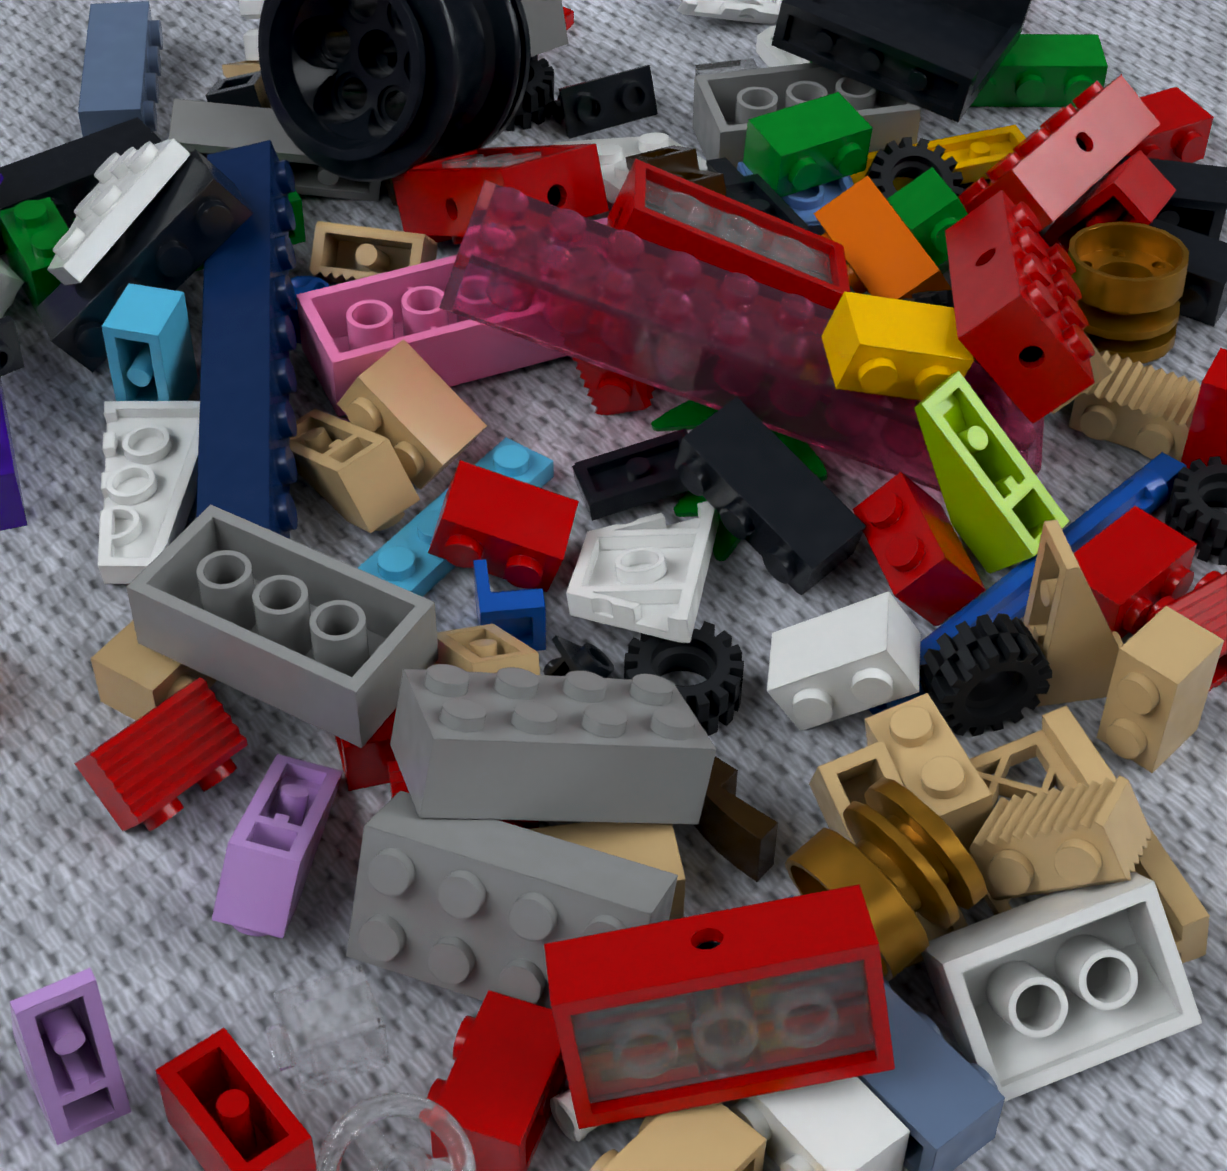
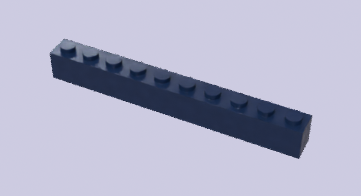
(246, 349)

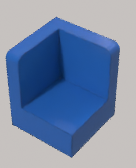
(514, 611)

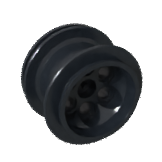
(392, 80)

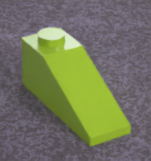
(983, 478)

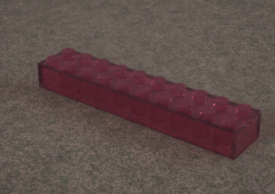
(688, 330)

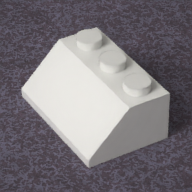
(1062, 983)

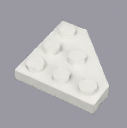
(114, 203)

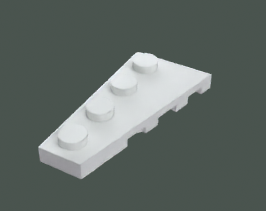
(145, 482)

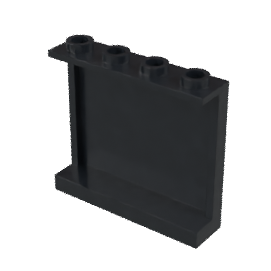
(912, 49)

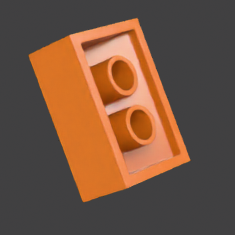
(878, 245)

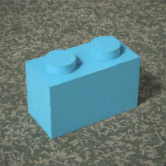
(150, 345)

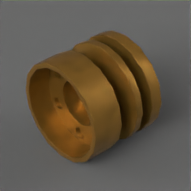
(1130, 287)
(903, 865)

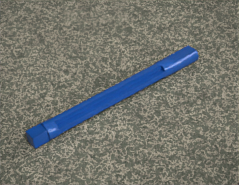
(1145, 488)

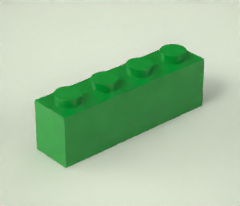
(1045, 71)

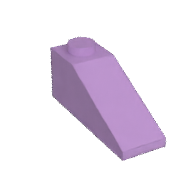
(275, 847)
(70, 1055)

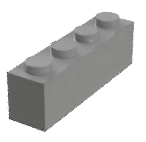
(222, 127)

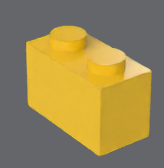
(892, 346)

